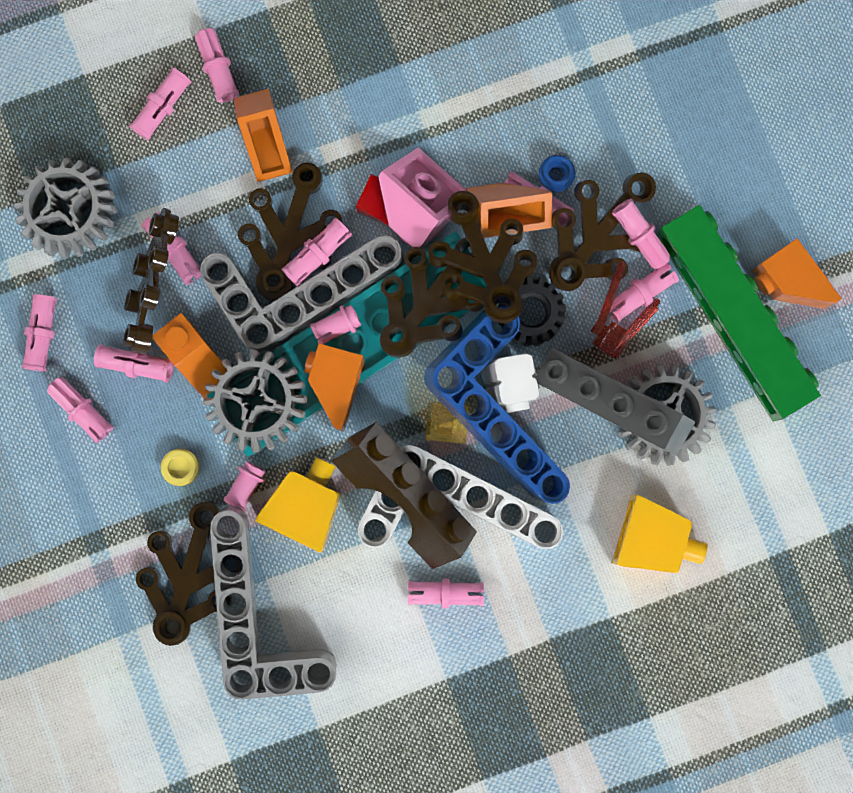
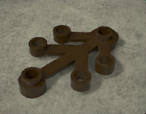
(163, 229)
(594, 234)
(287, 237)
(483, 264)
(426, 303)
(184, 580)

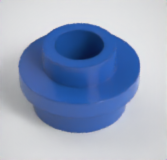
(564, 165)

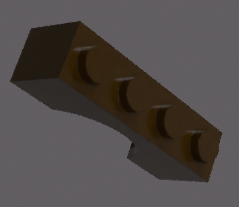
(377, 463)

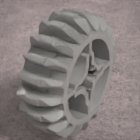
(52, 215)
(259, 383)
(680, 387)

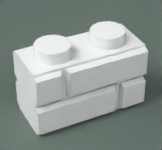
(511, 382)

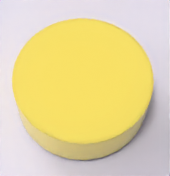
(180, 467)

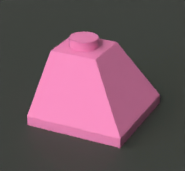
(417, 197)

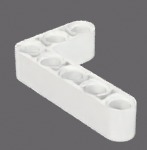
(456, 495)

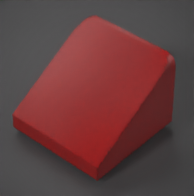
(371, 201)

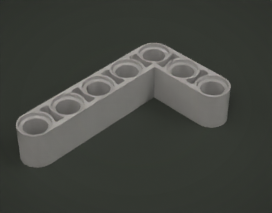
(300, 297)
(245, 621)

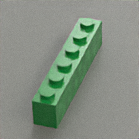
(738, 314)

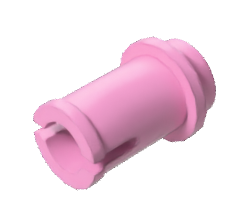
(336, 324)
(245, 485)

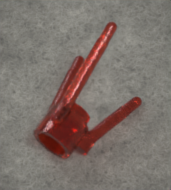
(614, 337)

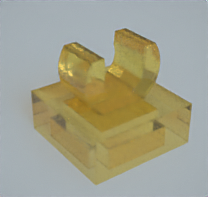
(444, 426)

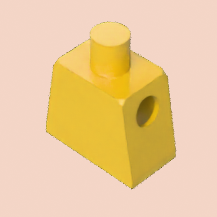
(303, 506)
(656, 538)

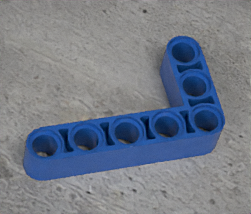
(489, 411)

